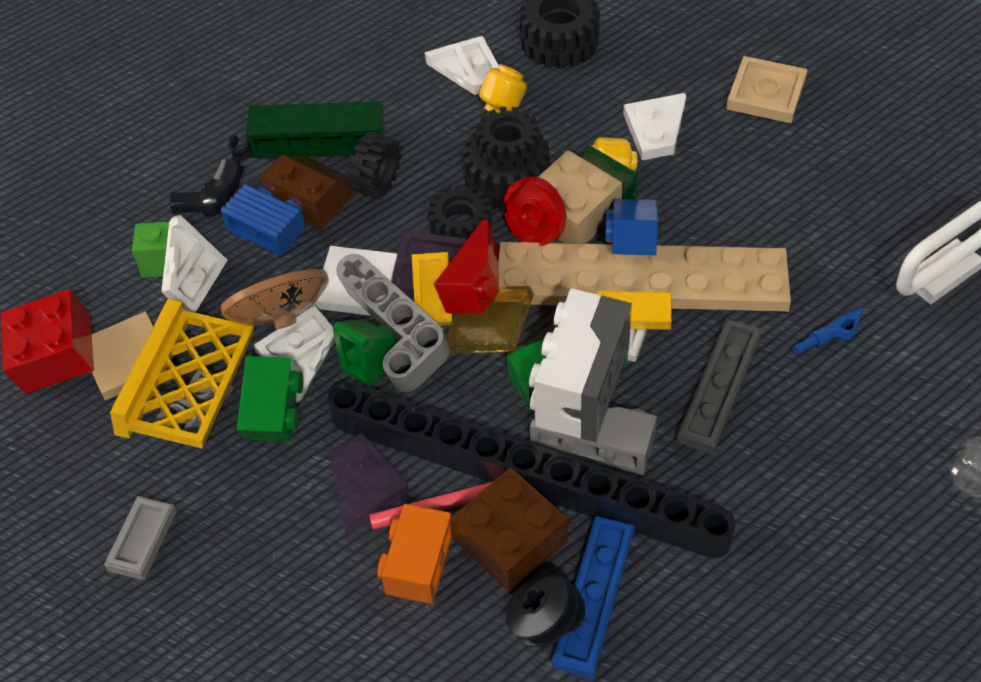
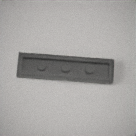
(719, 386)

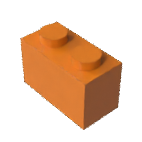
(416, 553)

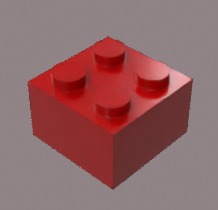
(46, 341)

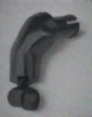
(219, 189)

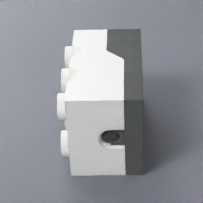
(581, 364)

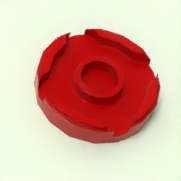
(535, 211)

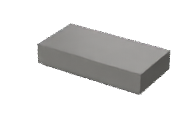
(140, 538)

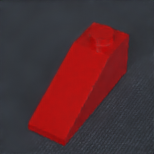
(472, 275)

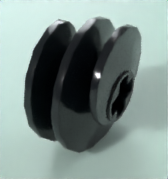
(545, 610)

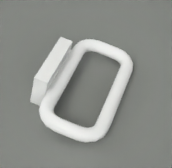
(947, 266)

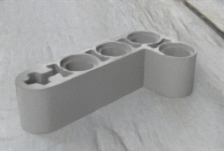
(389, 314)

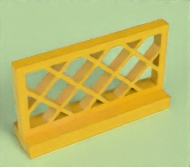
(151, 371)

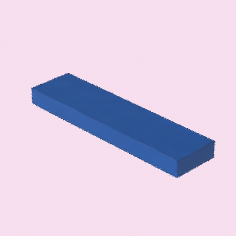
(598, 585)

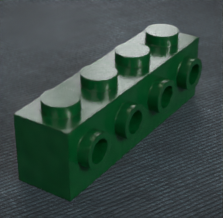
(311, 128)

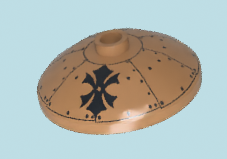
(276, 299)

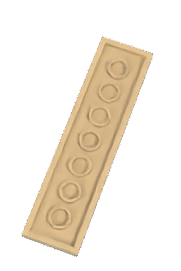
(693, 274)

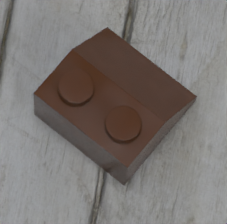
(311, 185)

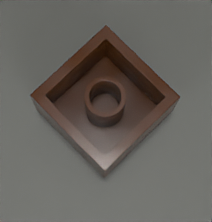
(510, 529)

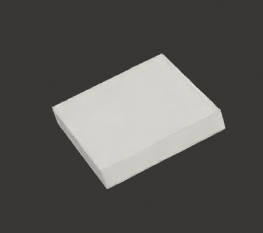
(335, 296)

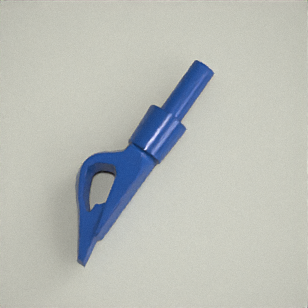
(831, 331)

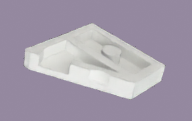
(463, 62)
(655, 124)
(189, 264)
(304, 342)

